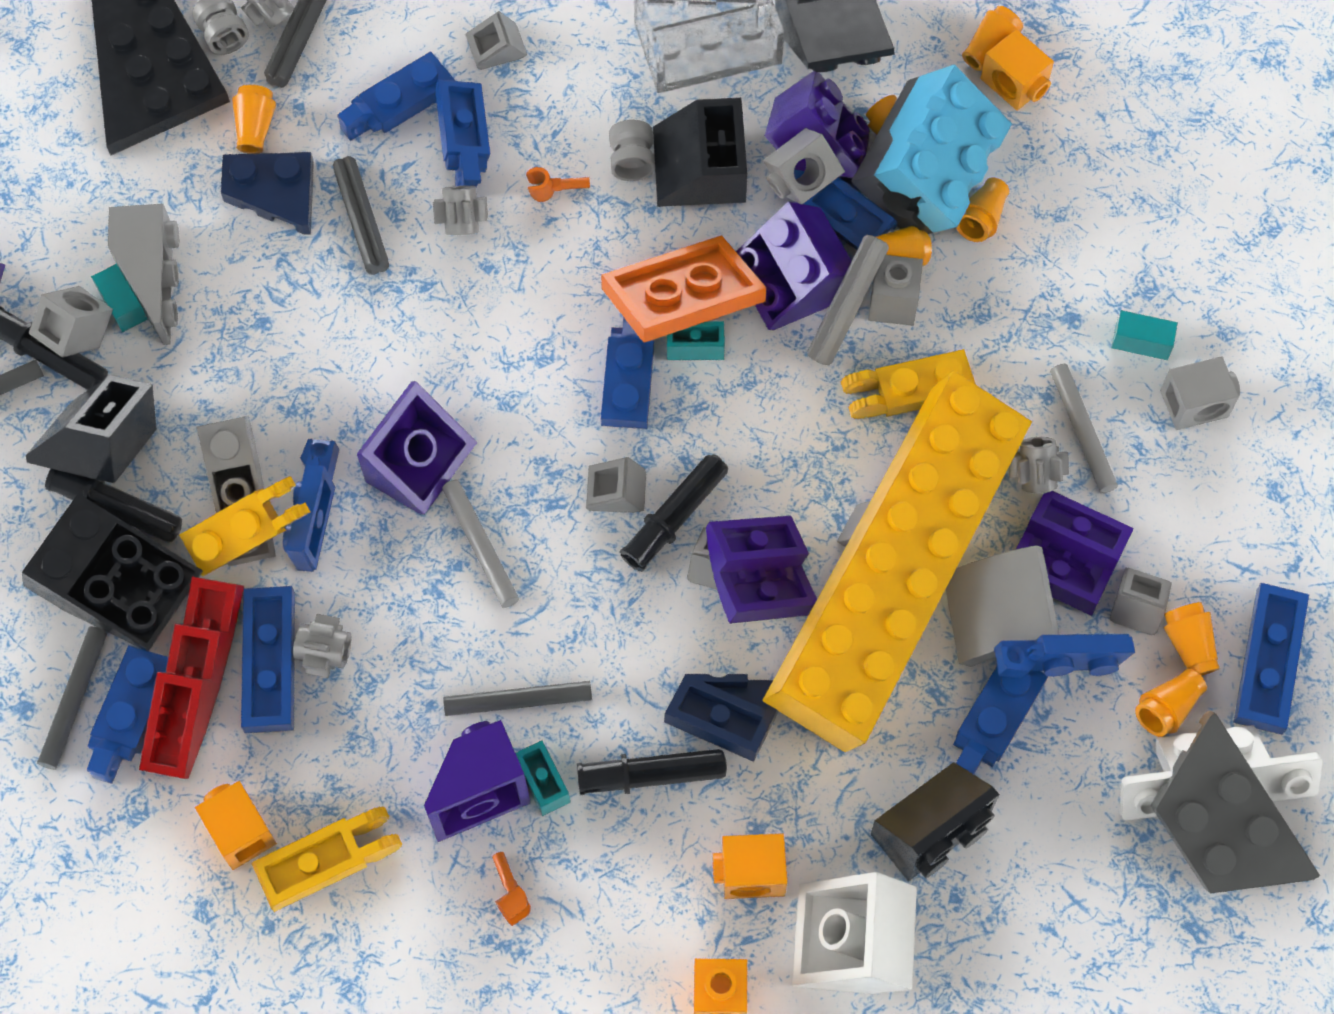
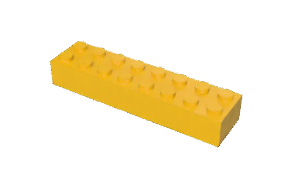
(897, 563)

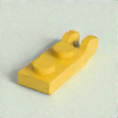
(902, 385)
(240, 527)
(322, 858)

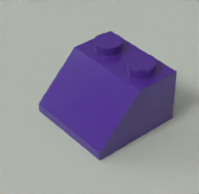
(476, 781)

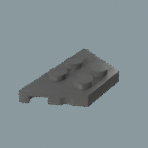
(1227, 818)

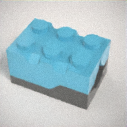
(932, 151)

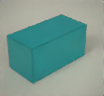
(120, 297)
(1144, 335)
(697, 342)
(543, 778)

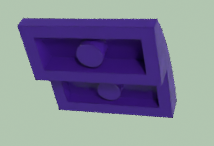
(1077, 548)
(760, 568)

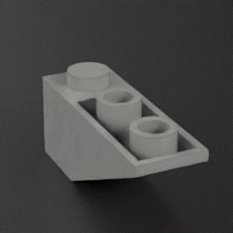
(142, 248)
(233, 471)

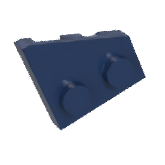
(271, 186)
(723, 711)

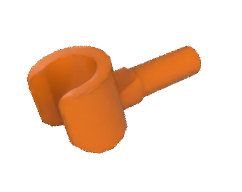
(546, 190)
(514, 904)

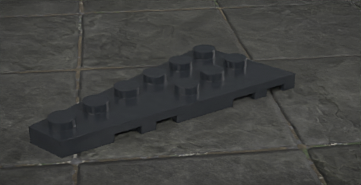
(150, 70)

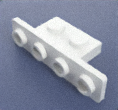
(1280, 776)

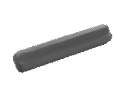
(293, 41)
(361, 215)

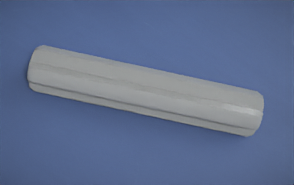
(847, 300)

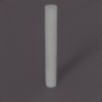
(1083, 428)
(480, 543)

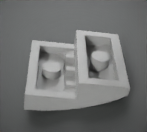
(1000, 602)

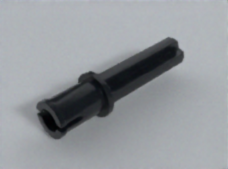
(74, 367)
(118, 503)
(673, 513)
(650, 771)

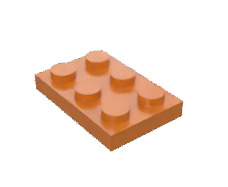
(683, 288)

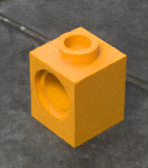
(1017, 70)
(234, 824)
(751, 866)
(720, 986)

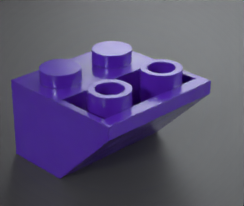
(820, 108)
(797, 262)

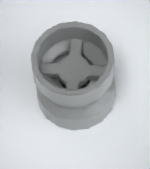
(221, 27)
(631, 145)

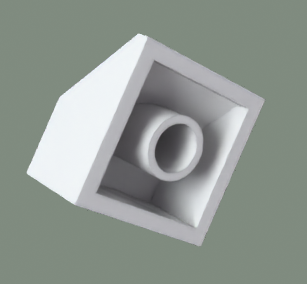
(855, 934)

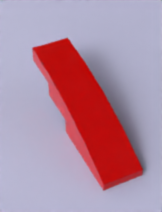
(192, 680)

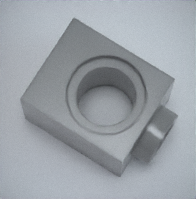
(821, 166)
(896, 290)
(70, 321)
(1200, 392)

